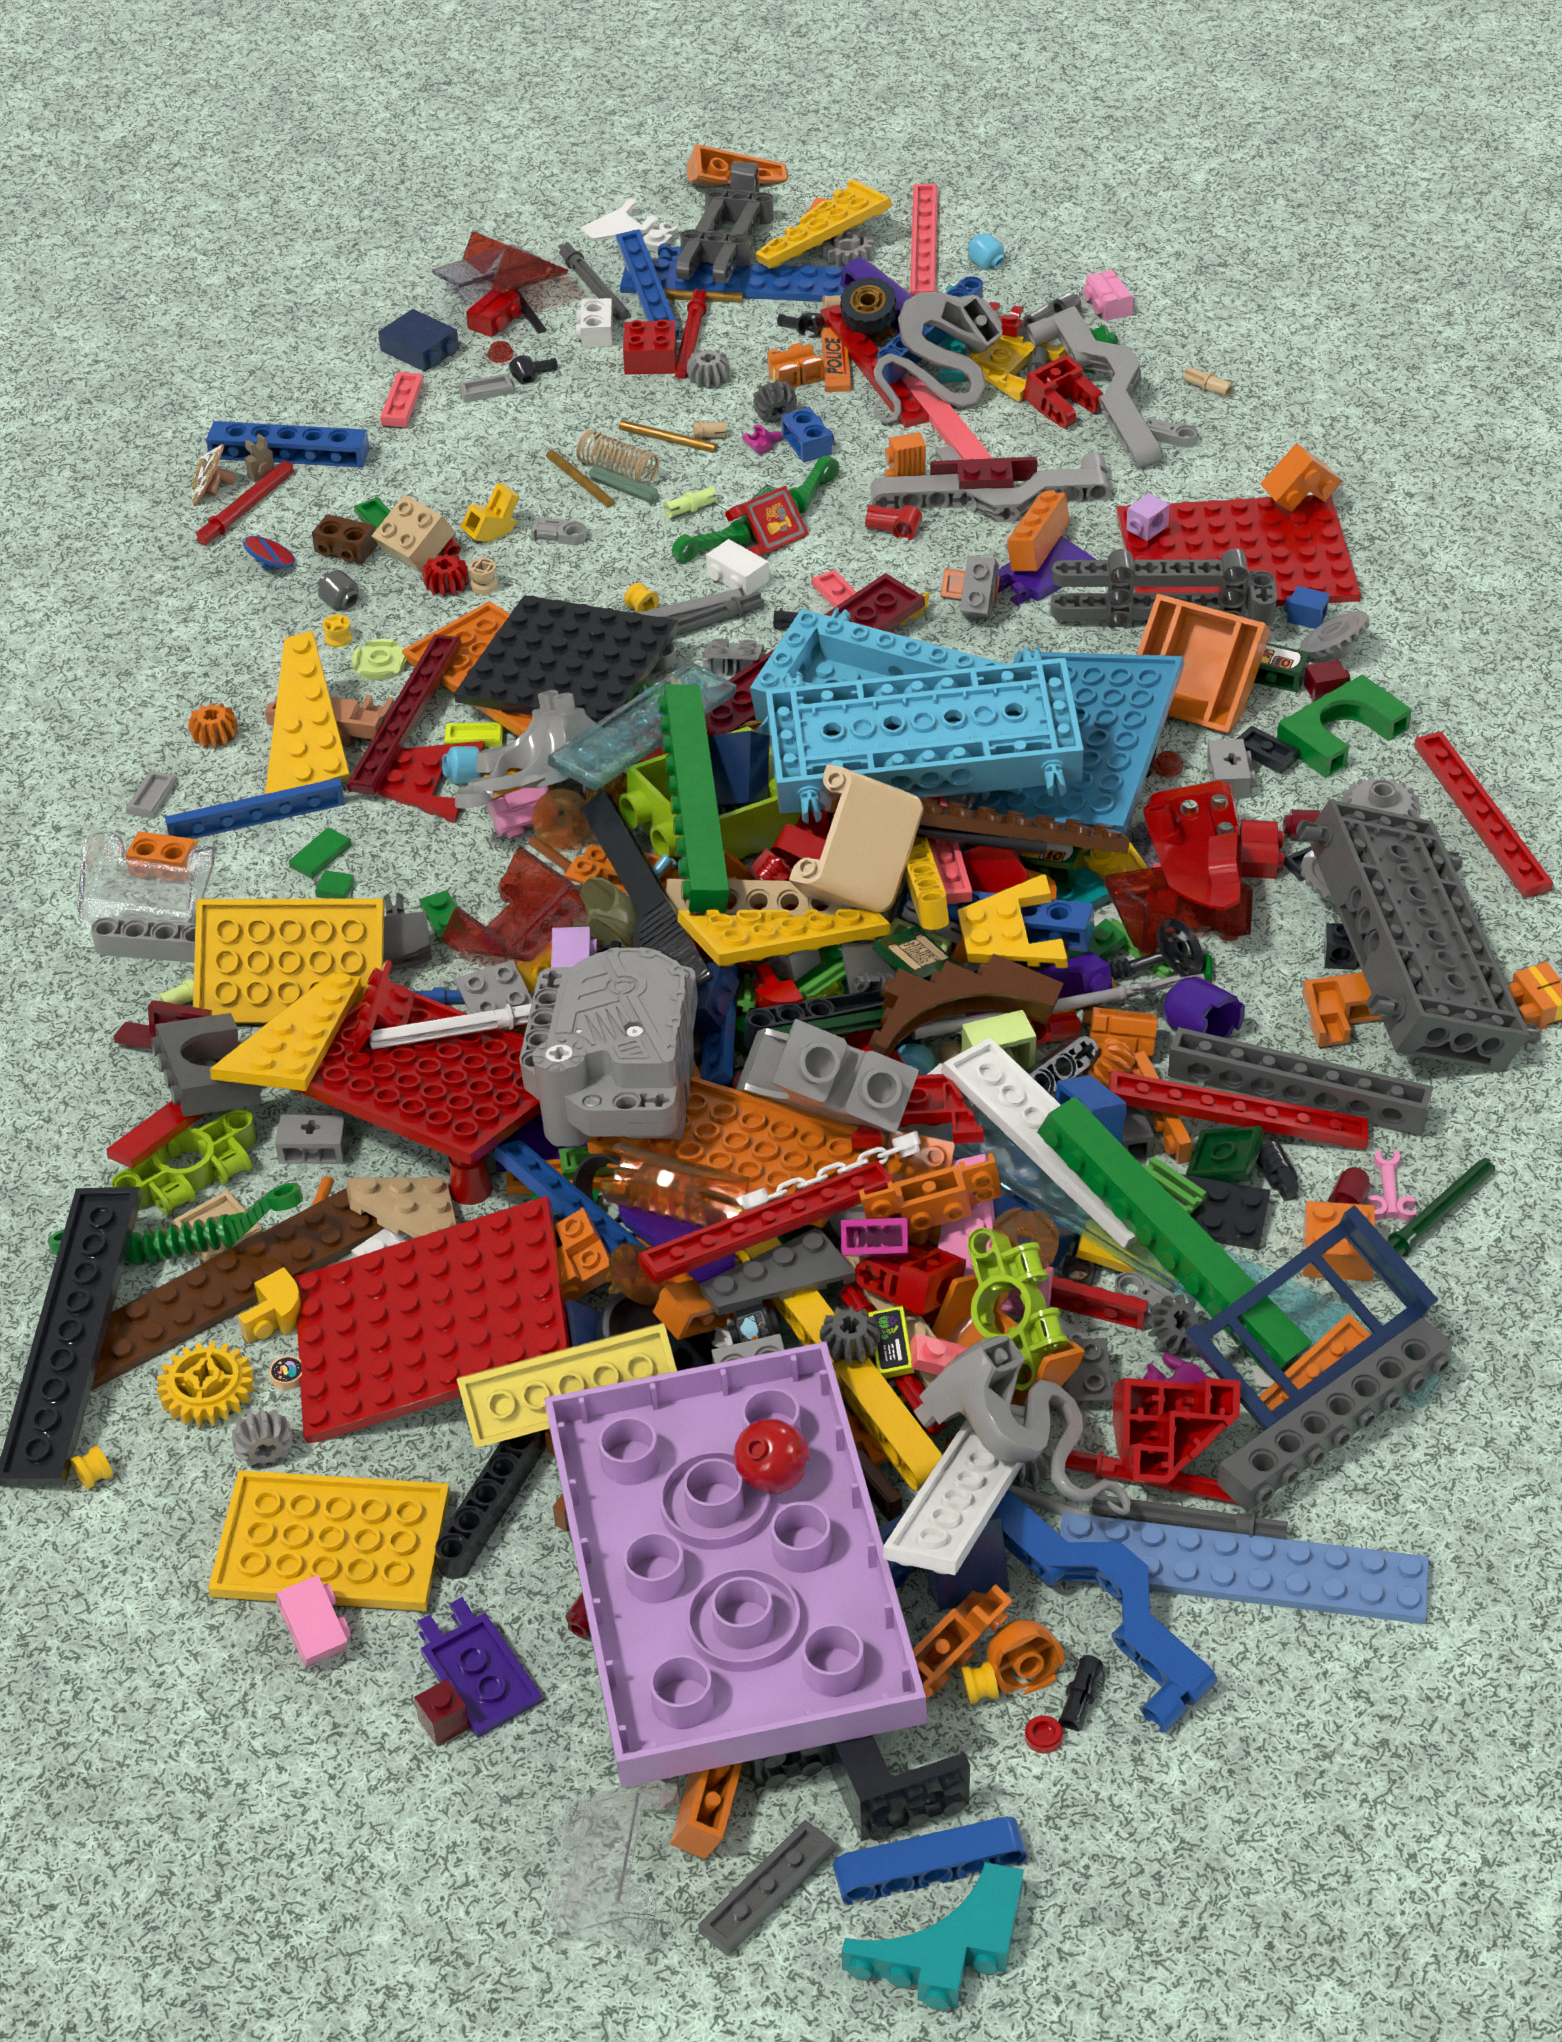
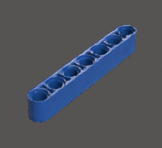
(892, 372)

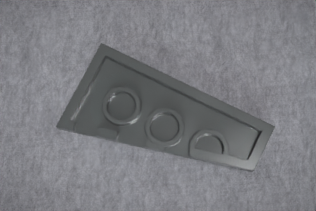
(777, 1273)

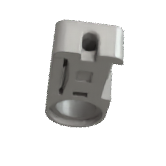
(1171, 433)
(559, 530)
(1147, 1290)

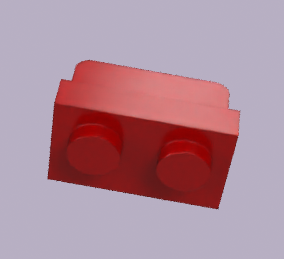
(993, 869)

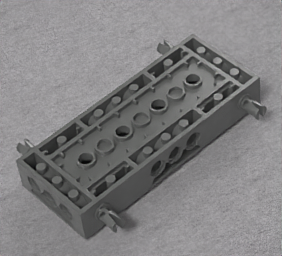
(1416, 937)

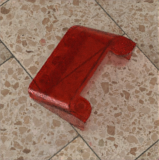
(515, 267)
(1146, 901)
(523, 929)

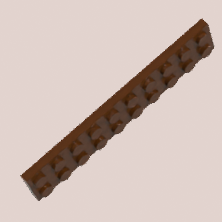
(1012, 825)
(227, 1283)

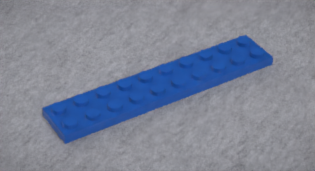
(753, 280)

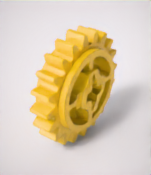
(203, 1379)

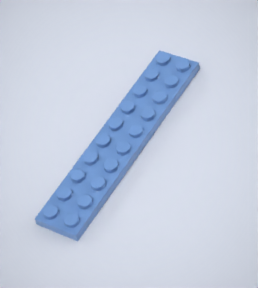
(1266, 1568)

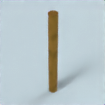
(711, 295)
(667, 436)
(580, 478)

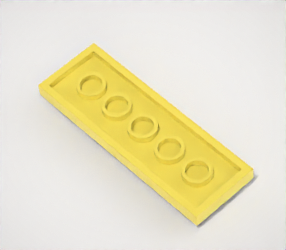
(511, 1397)

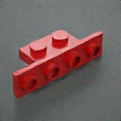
(384, 1005)

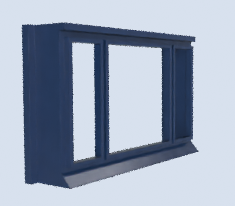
(1382, 1260)

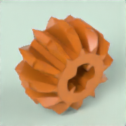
(213, 725)
(1112, 1056)

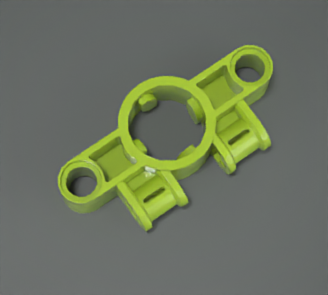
(223, 1153)
(998, 1273)

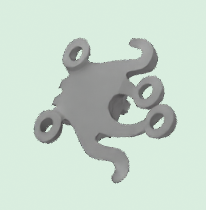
(550, 728)

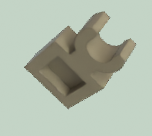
(260, 460)

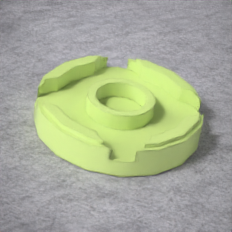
(379, 659)

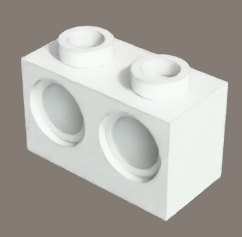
(595, 322)

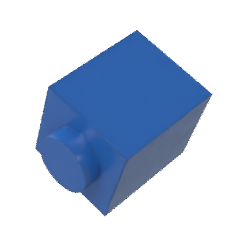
(1307, 607)

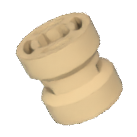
(483, 576)

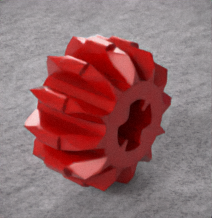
(445, 574)

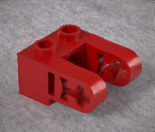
(1056, 381)
(917, 1283)

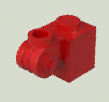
(769, 868)

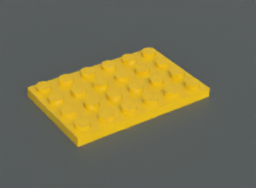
(270, 952)
(356, 1533)

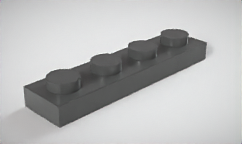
(766, 1887)

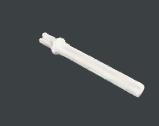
(450, 1026)

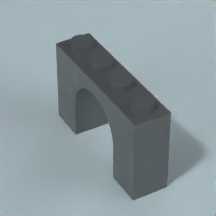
(195, 1040)

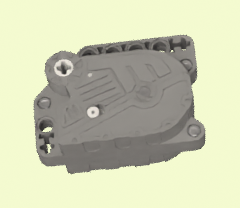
(612, 1047)

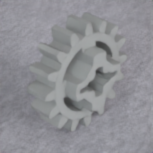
(848, 246)

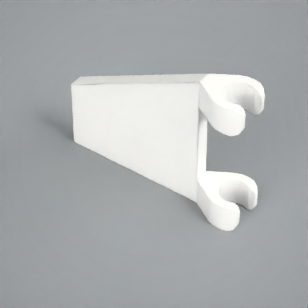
(619, 222)

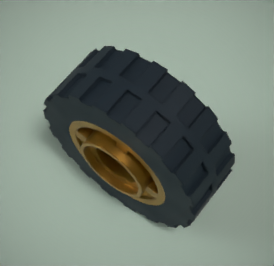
(868, 305)

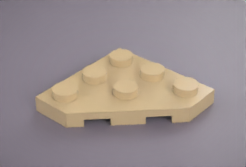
(403, 1203)

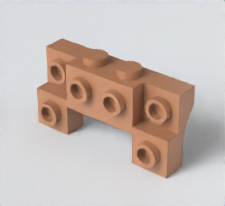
(350, 719)

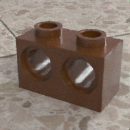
(344, 539)

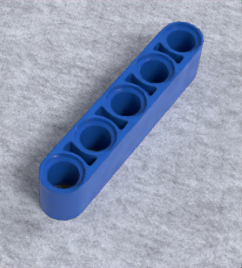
(928, 1858)

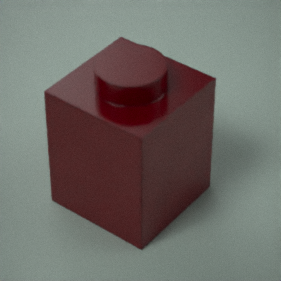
(1324, 678)
(442, 1712)

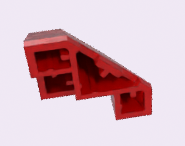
(1169, 1423)

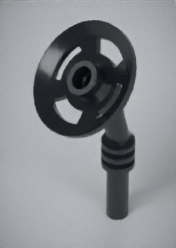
(1168, 952)

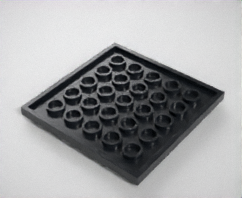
(568, 649)

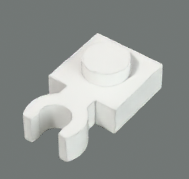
(657, 237)

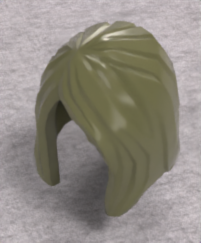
(609, 913)

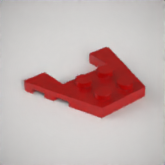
(417, 777)
(931, 1102)

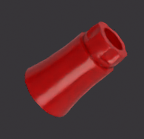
(469, 1182)

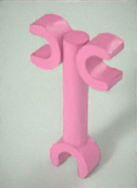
(1389, 1206)

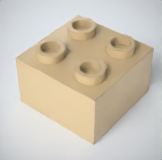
(413, 533)

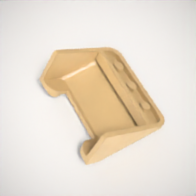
(864, 844)

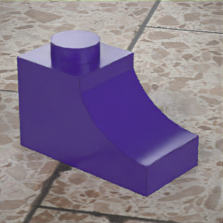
(1083, 975)

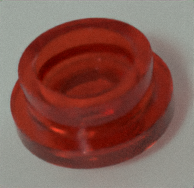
(500, 351)
(1168, 764)

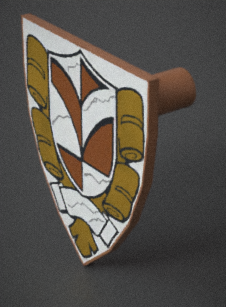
(209, 475)

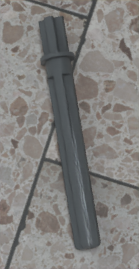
(575, 260)
(723, 611)
(1193, 1517)

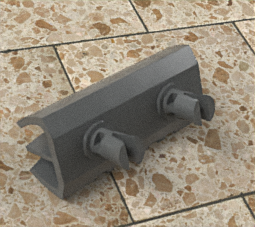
(405, 935)

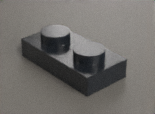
(1269, 749)

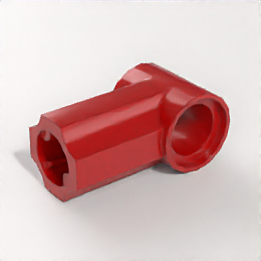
(900, 522)
(1059, 1027)

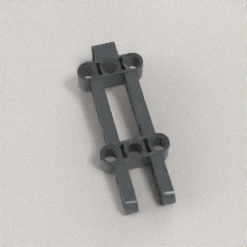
(738, 204)
(1120, 574)

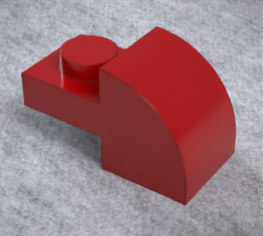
(771, 991)

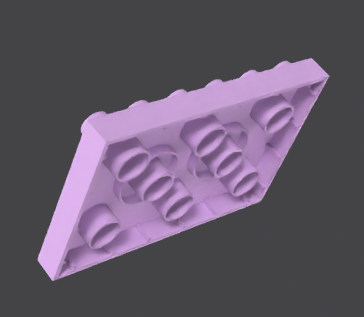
(722, 1609)

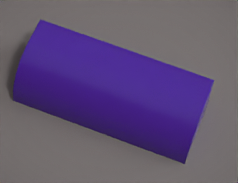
(863, 269)
(659, 1230)

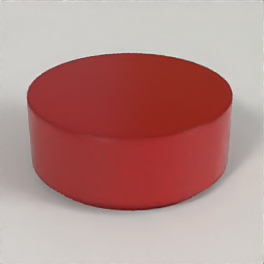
(1043, 1734)

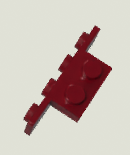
(987, 472)
(159, 1012)

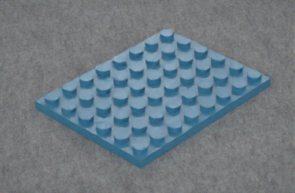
(1120, 717)

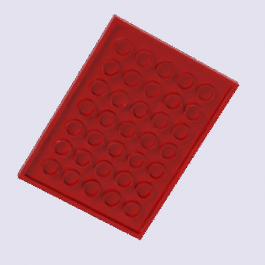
(1294, 546)
(441, 1092)
(417, 1315)

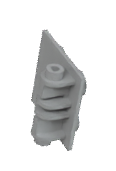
(721, 649)
(493, 988)

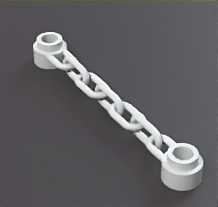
(905, 1144)

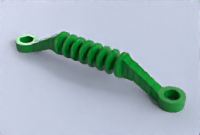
(740, 530)
(188, 1238)

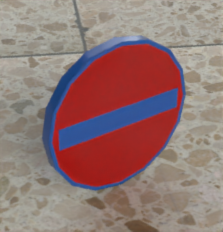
(268, 552)

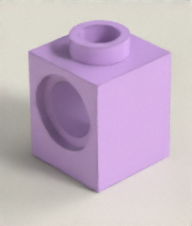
(1148, 516)

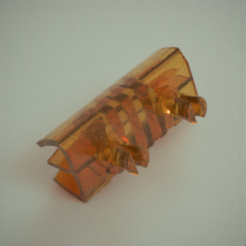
(674, 1186)

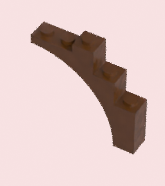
(996, 987)

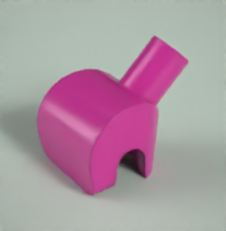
(762, 439)

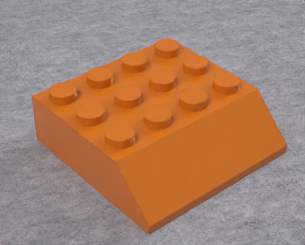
(1218, 655)

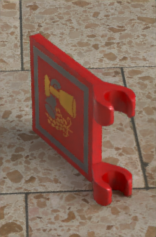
(771, 519)

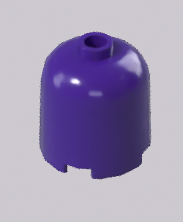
(1203, 1008)

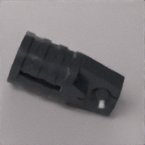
(1278, 1170)

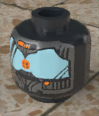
(753, 1324)

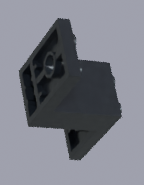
(869, 1792)

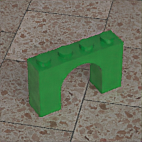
(1355, 701)

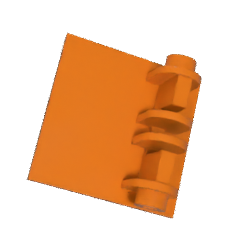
(933, 1156)

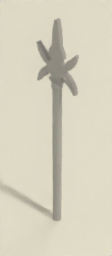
(1062, 1004)

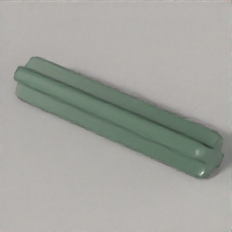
(623, 484)

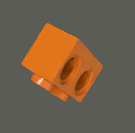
(161, 849)

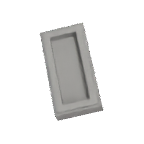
(486, 388)
(151, 794)

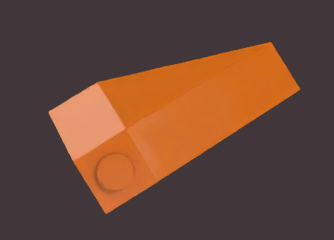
(713, 167)

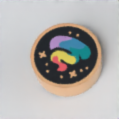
(286, 1372)

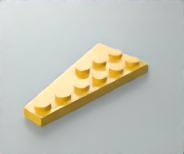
(775, 932)

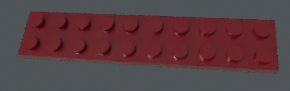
(877, 605)

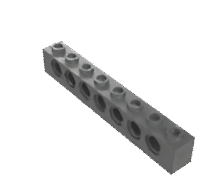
(1299, 1080)
(1334, 1415)

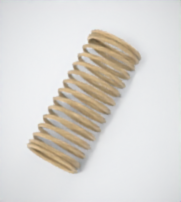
(596, 448)

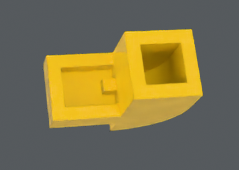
(493, 520)
(277, 1307)

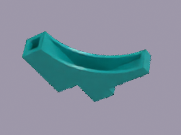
(936, 1957)

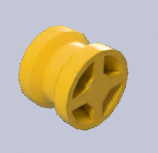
(640, 598)
(337, 630)
(91, 1467)
(980, 1682)

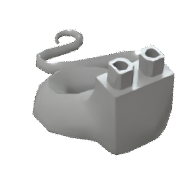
(963, 318)
(982, 1387)

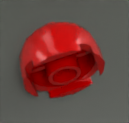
(771, 1455)

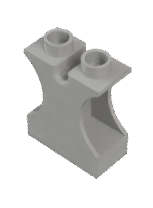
(827, 1077)

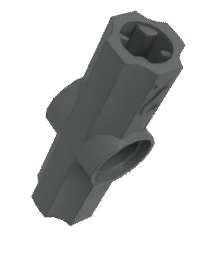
(1059, 304)

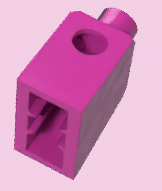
(875, 1237)

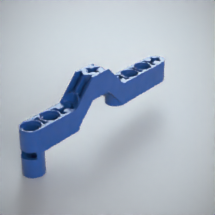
(1125, 1577)

